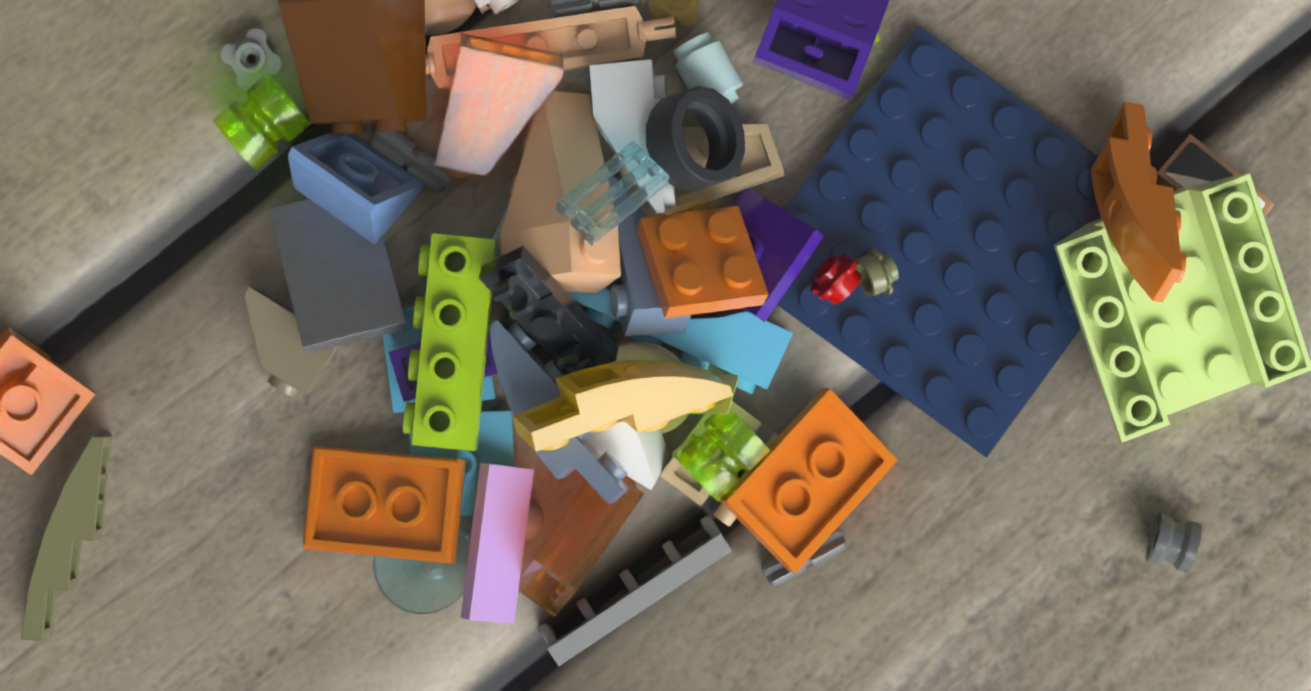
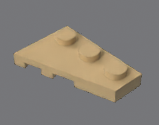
(758, 166)

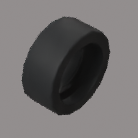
(722, 130)

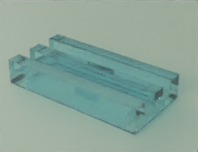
(583, 218)

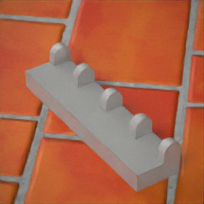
(639, 595)

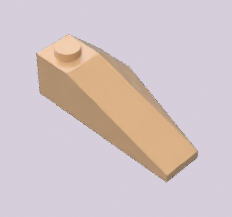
(557, 156)

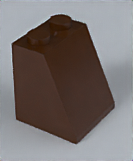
(359, 61)

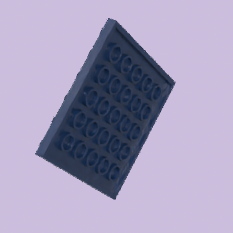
(969, 206)

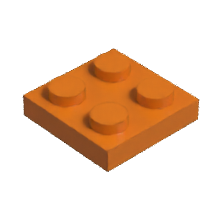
(701, 261)

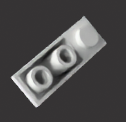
(621, 107)

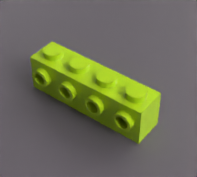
(453, 343)

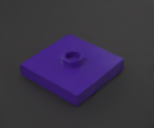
(779, 243)

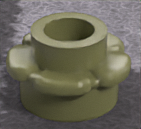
(877, 272)

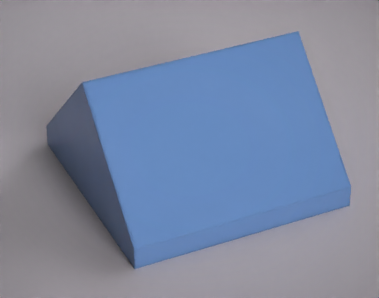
(353, 182)

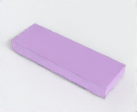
(497, 543)

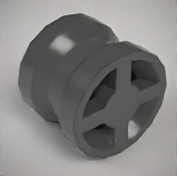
(1173, 542)

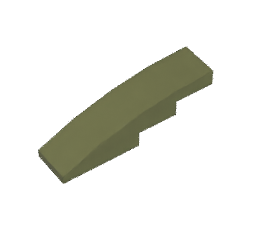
(75, 518)

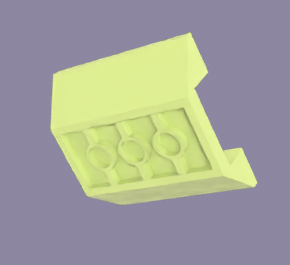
(1213, 330)

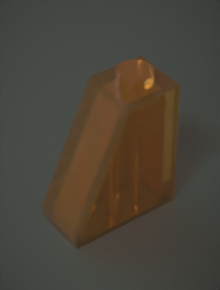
(491, 100)
(575, 547)

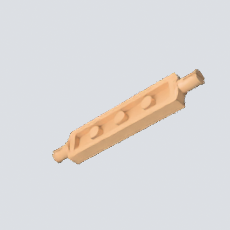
(581, 38)

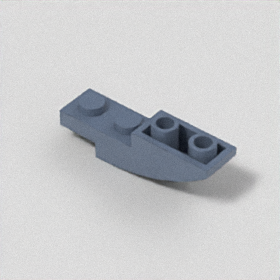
(531, 383)

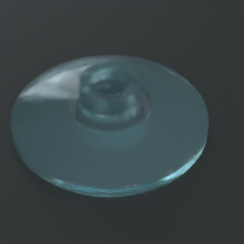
(419, 591)

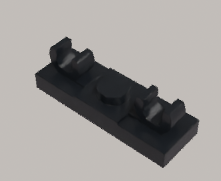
(547, 311)

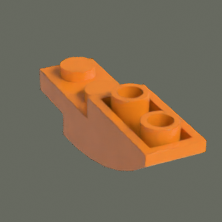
(1135, 209)

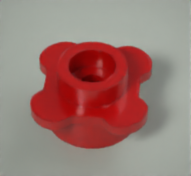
(836, 279)

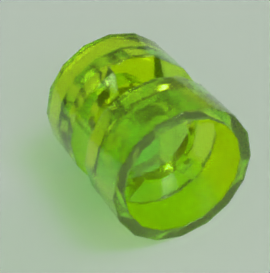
(261, 121)
(735, 438)

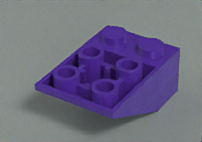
(821, 41)

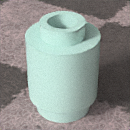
(707, 65)

